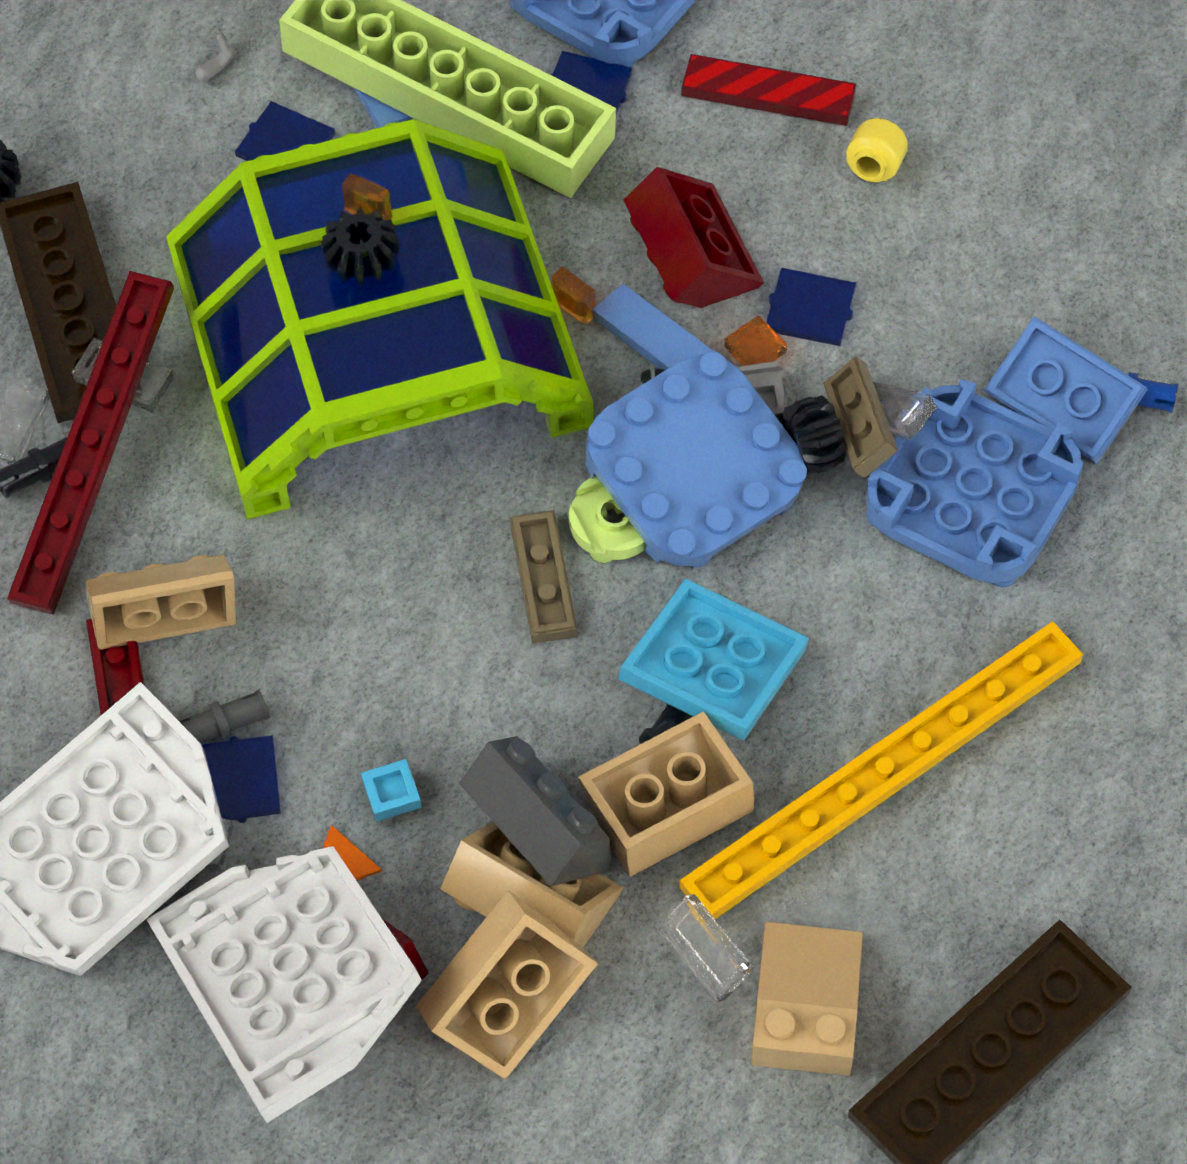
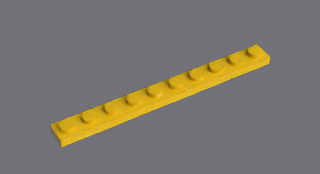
(881, 770)

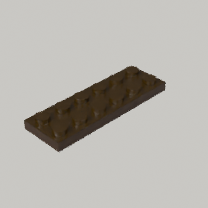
(59, 284)
(990, 1050)

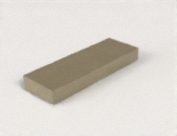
(860, 416)
(543, 577)

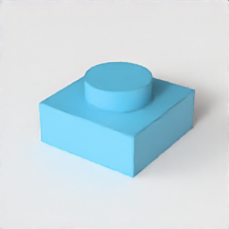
(391, 790)

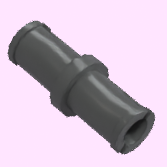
(227, 717)

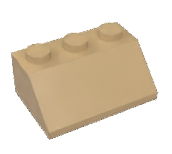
(162, 601)
(668, 793)
(491, 865)
(505, 985)

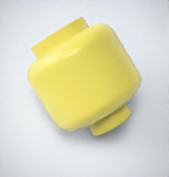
(877, 150)

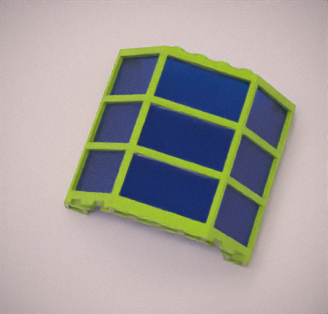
(331, 363)

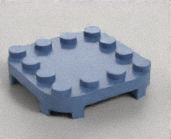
(606, 28)
(694, 459)
(976, 486)

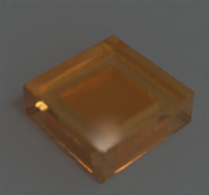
(366, 194)
(574, 295)
(755, 343)

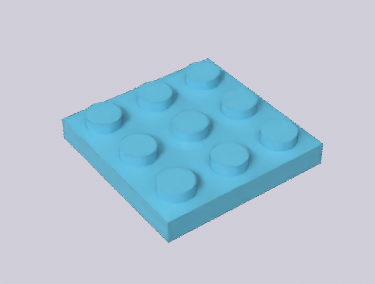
(713, 659)

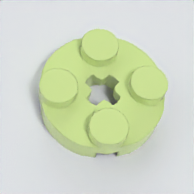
(593, 533)

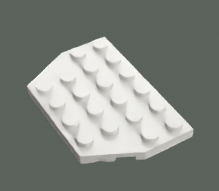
(105, 835)
(288, 972)

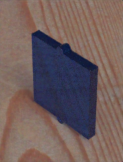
(594, 77)
(281, 131)
(811, 306)
(244, 777)

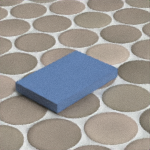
(1064, 383)

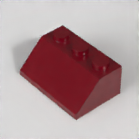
(691, 239)

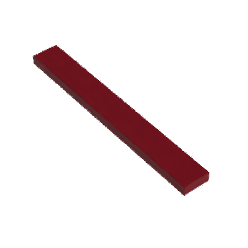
(90, 443)

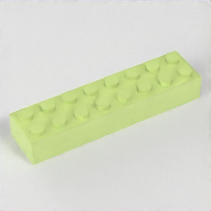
(454, 84)

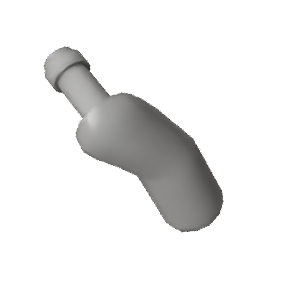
(218, 63)

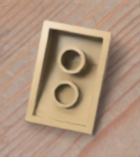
(807, 999)

